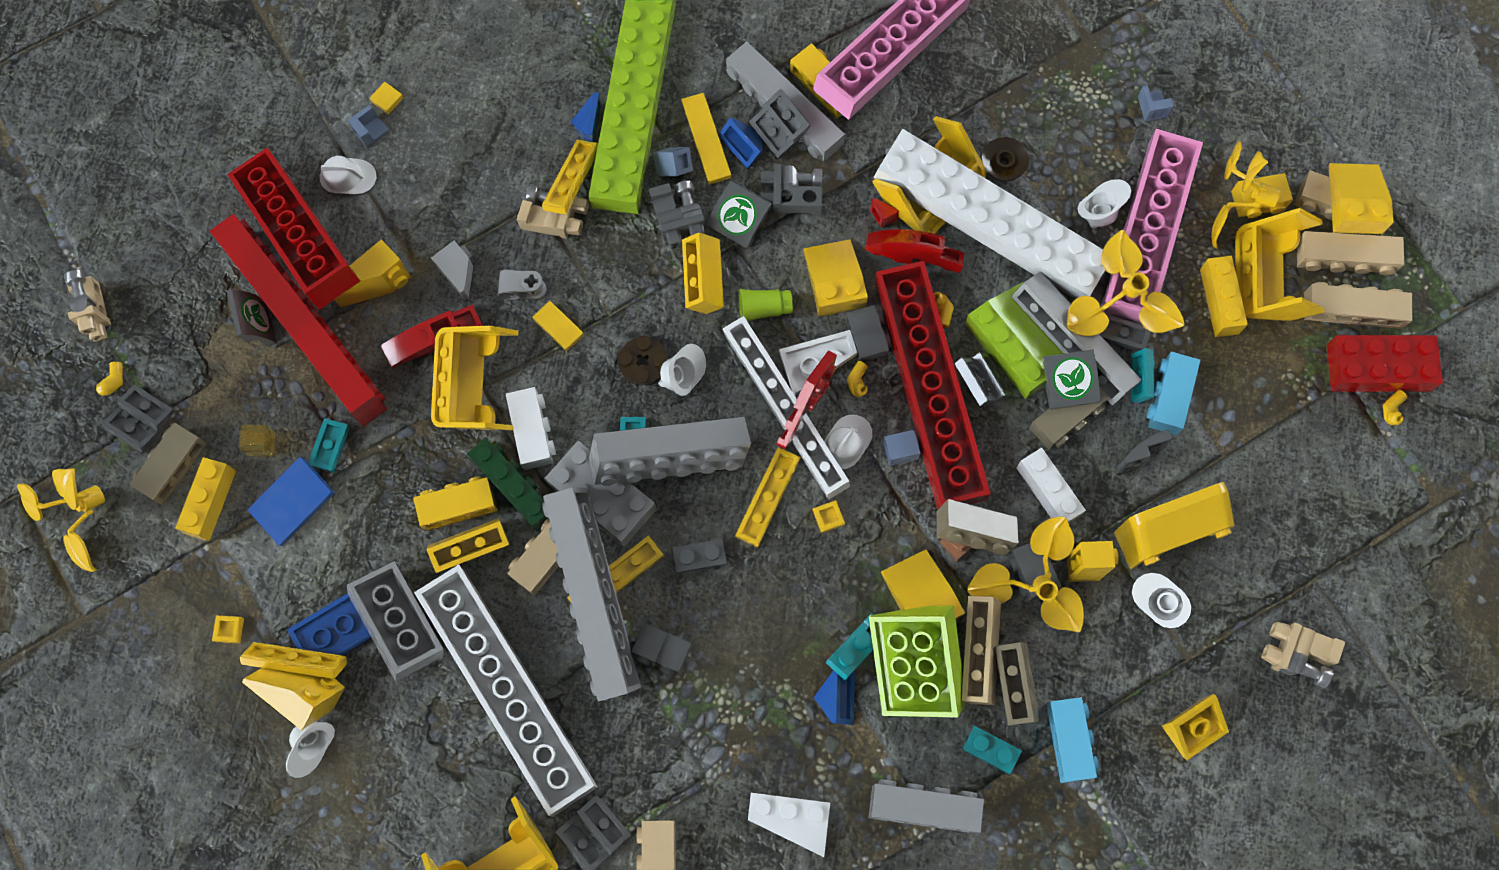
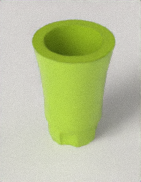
(764, 303)

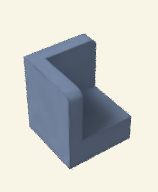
(1153, 104)
(368, 126)
(673, 161)
(901, 447)

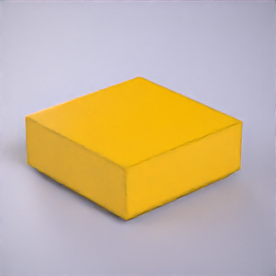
(386, 98)
(828, 516)
(228, 629)

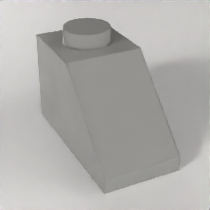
(456, 267)

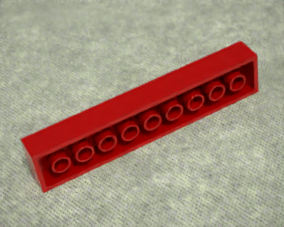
(300, 319)
(931, 385)

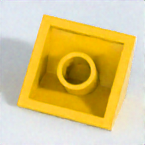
(1197, 726)

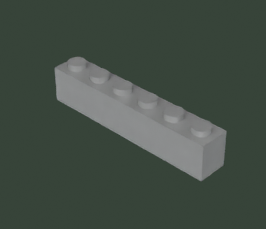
(764, 80)
(1050, 312)

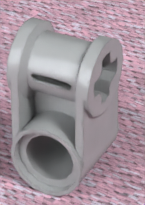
(517, 285)

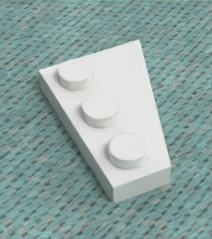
(804, 357)
(792, 818)

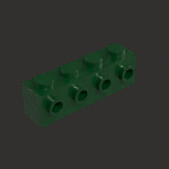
(509, 482)

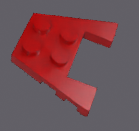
(810, 395)

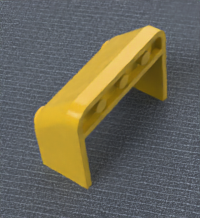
(954, 144)
(1261, 269)
(460, 377)
(1175, 524)
(523, 852)

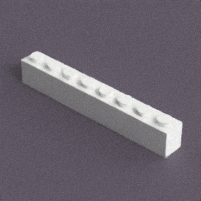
(782, 402)

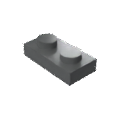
(1125, 334)
(699, 556)

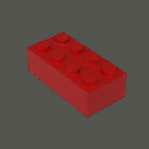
(1384, 363)

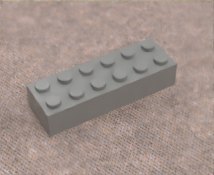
(669, 451)

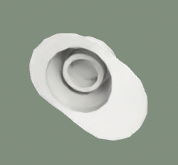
(347, 175)
(1104, 202)
(683, 370)
(849, 440)
(1161, 600)
(308, 748)

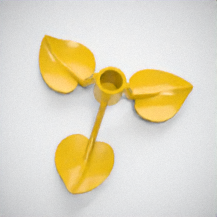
(1260, 193)
(1124, 257)
(83, 501)
(1062, 606)

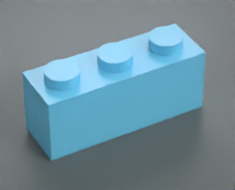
(1173, 393)
(1072, 740)

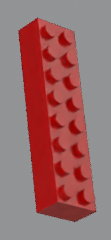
(293, 229)

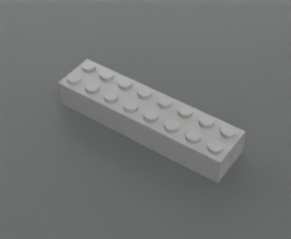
(591, 593)

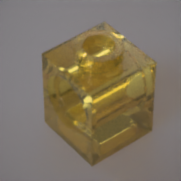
(257, 440)

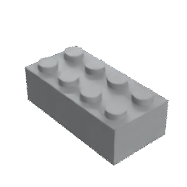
(617, 508)
(395, 621)
(926, 808)

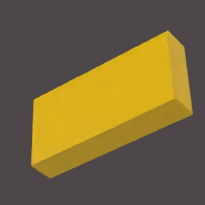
(558, 326)

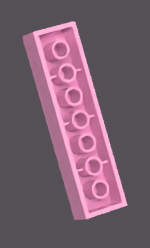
(884, 51)
(1156, 214)

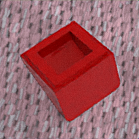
(883, 213)

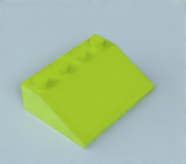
(1012, 341)
(918, 662)

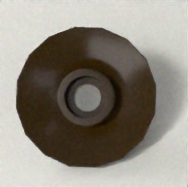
(1010, 151)

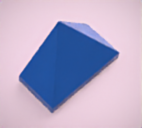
(588, 117)
(742, 141)
(837, 698)

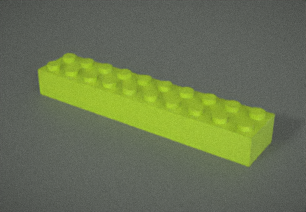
(631, 105)

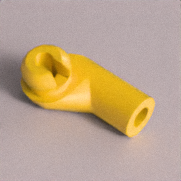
(944, 307)
(855, 380)
(113, 381)
(1390, 408)

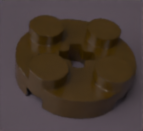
(642, 347)

